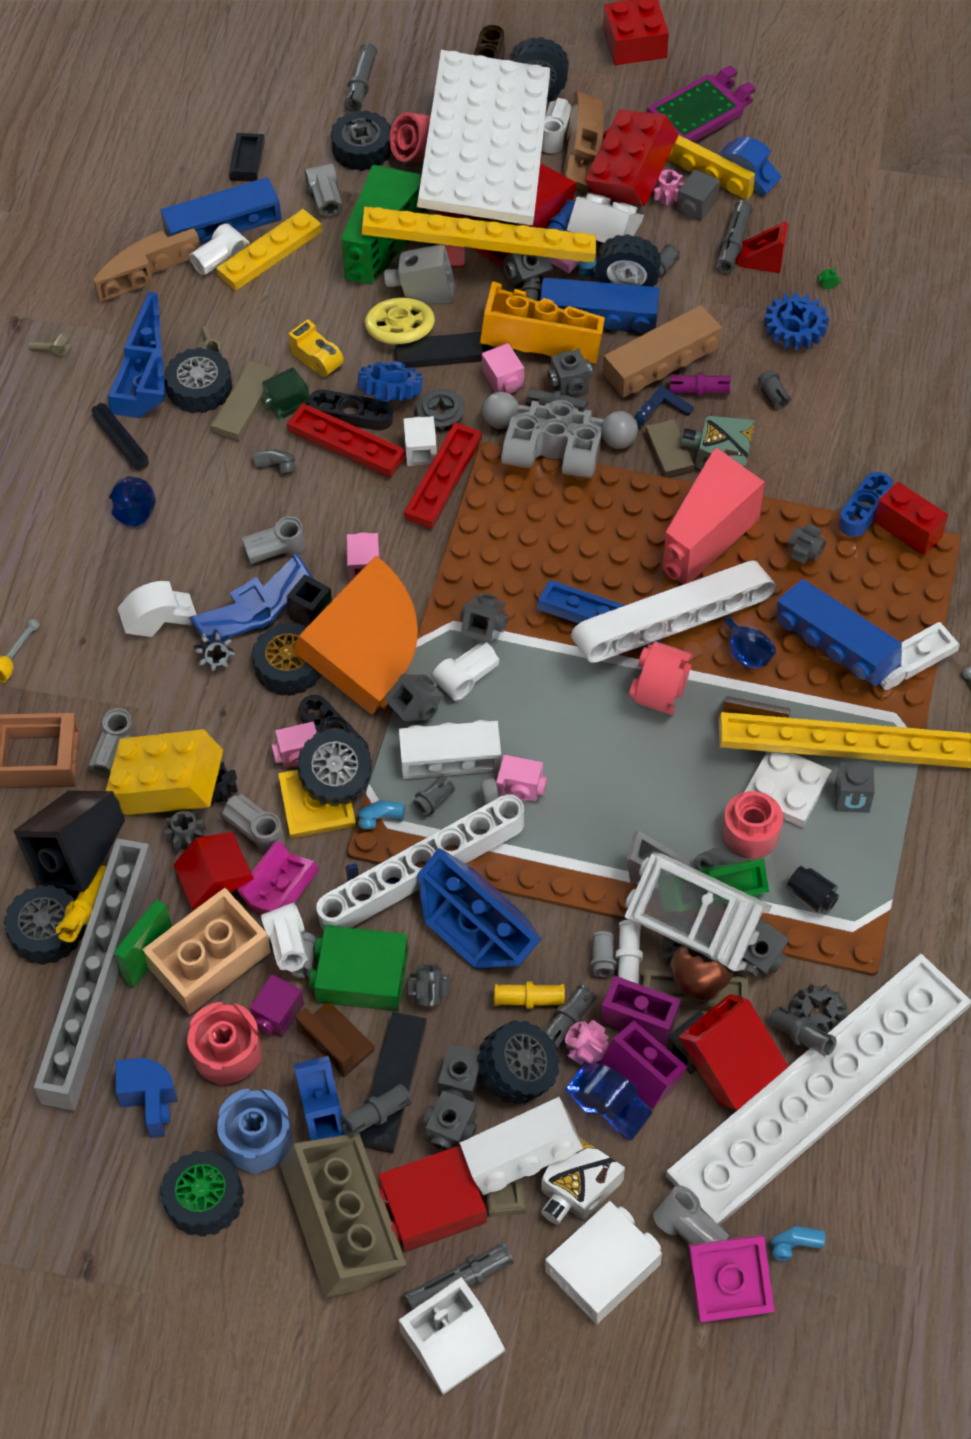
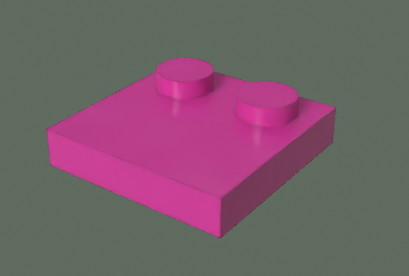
(731, 1278)

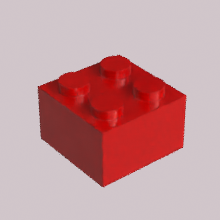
(635, 31)

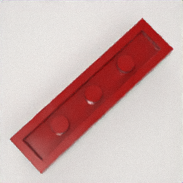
(346, 440)
(443, 475)

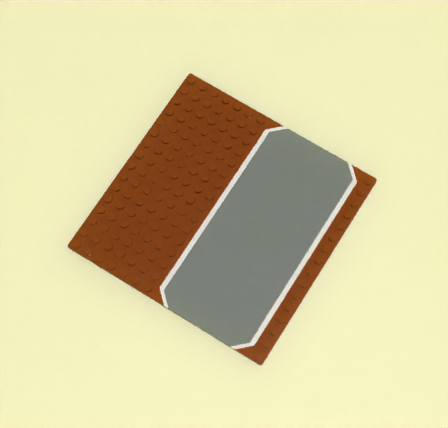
(637, 768)

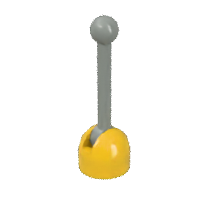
(6, 663)

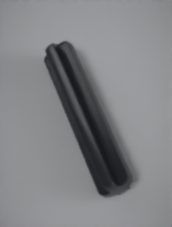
(120, 436)

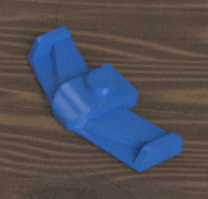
(254, 604)

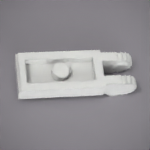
(922, 652)

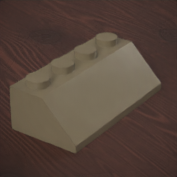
(341, 1213)

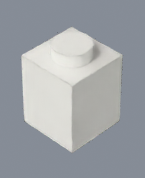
(420, 440)

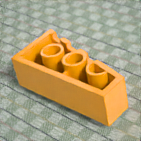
(539, 325)

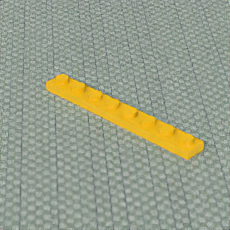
(479, 234)
(844, 740)

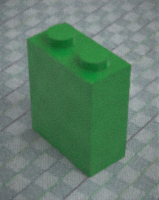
(360, 968)

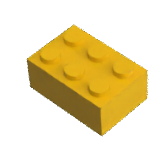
(165, 772)

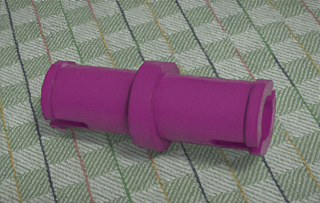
(700, 384)

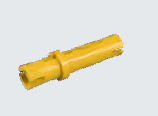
(79, 911)

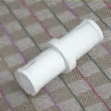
(628, 953)

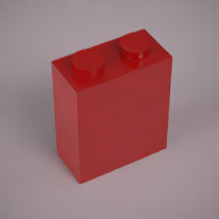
(733, 1051)
(432, 1199)

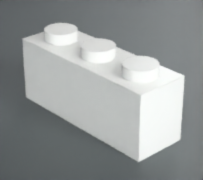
(450, 749)
(521, 1146)

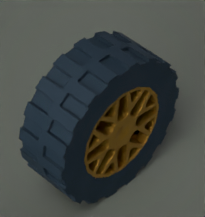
(270, 660)

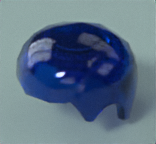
(132, 501)

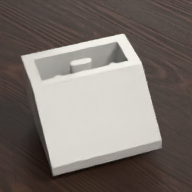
(599, 217)
(451, 1335)

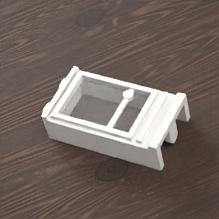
(695, 910)

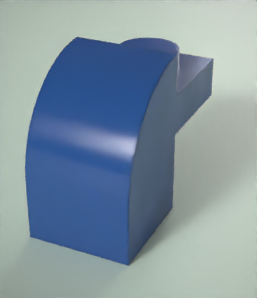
(753, 156)
(147, 1084)
(319, 1098)

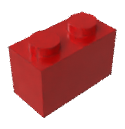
(910, 518)

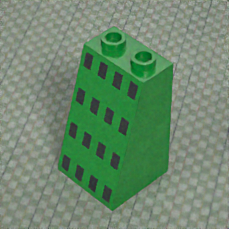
(367, 255)

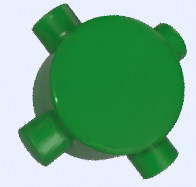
(829, 279)

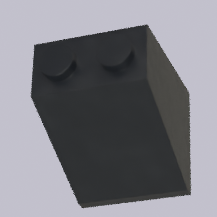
(70, 838)

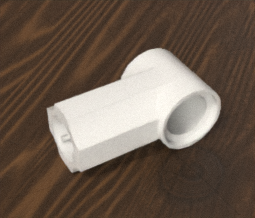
(555, 125)
(224, 244)
(459, 675)
(285, 933)

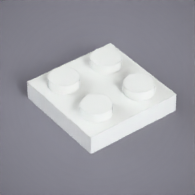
(792, 783)

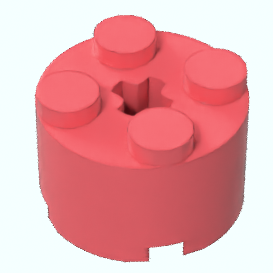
(661, 678)
(242, 1046)

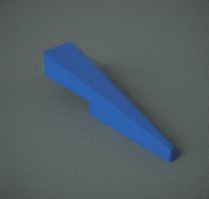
(141, 376)

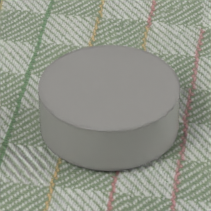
(489, 790)

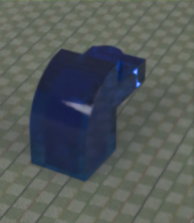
(609, 1094)

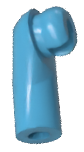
(794, 1237)

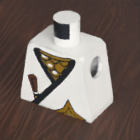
(580, 1183)

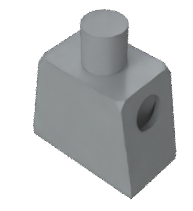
(424, 275)

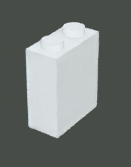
(604, 1261)

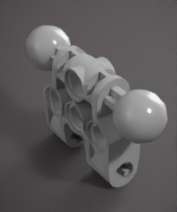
(556, 432)

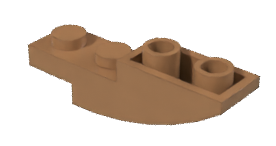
(584, 137)
(136, 263)

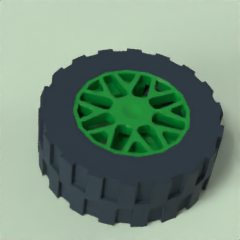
(202, 1193)

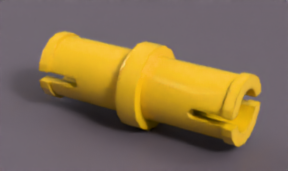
(529, 995)

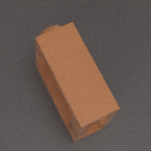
(34, 726)

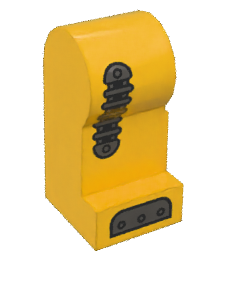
(314, 349)

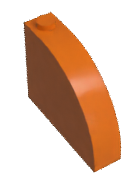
(364, 636)

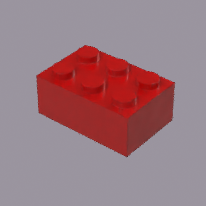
(632, 157)

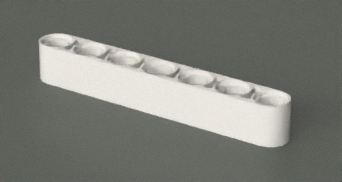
(672, 611)
(403, 864)

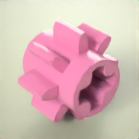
(667, 187)
(586, 1042)

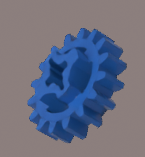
(796, 321)
(390, 381)

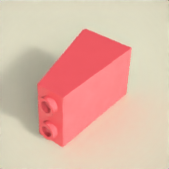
(712, 516)

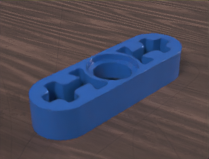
(865, 513)

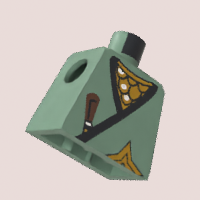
(725, 433)

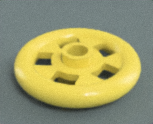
(399, 320)

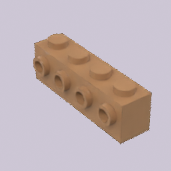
(662, 351)

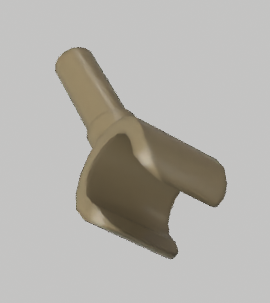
(209, 342)
(57, 347)

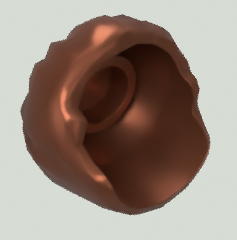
(698, 976)

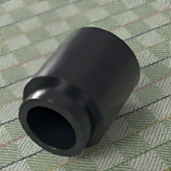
(813, 889)

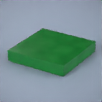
(146, 930)

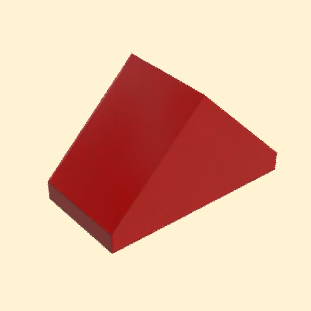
(765, 249)

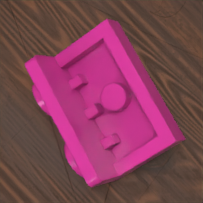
(277, 879)

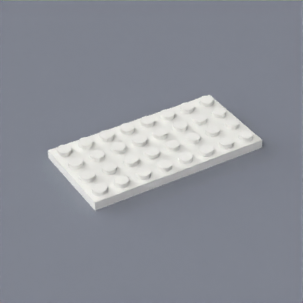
(485, 138)

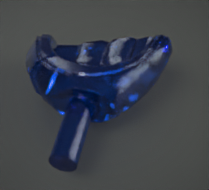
(750, 645)

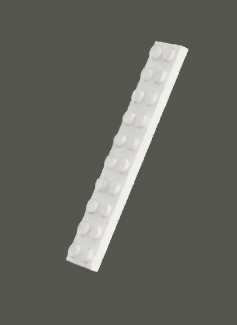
(819, 1090)

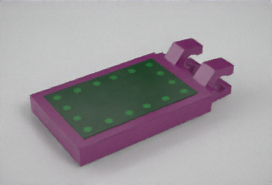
(705, 104)

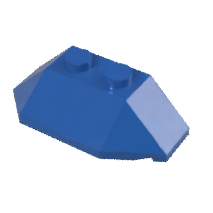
(473, 914)

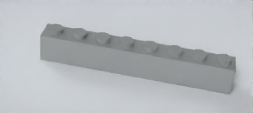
(93, 976)

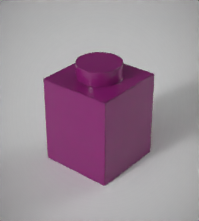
(276, 1006)

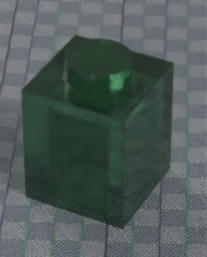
(284, 393)

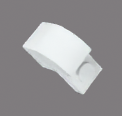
(152, 605)

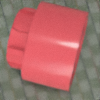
(410, 137)
(749, 838)

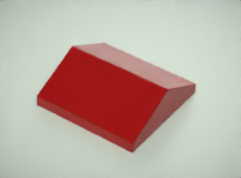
(210, 866)

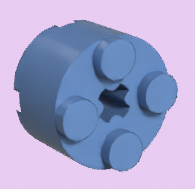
(269, 1118)

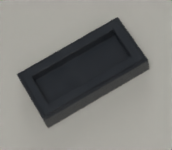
(247, 157)

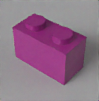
(648, 1007)
(644, 1063)

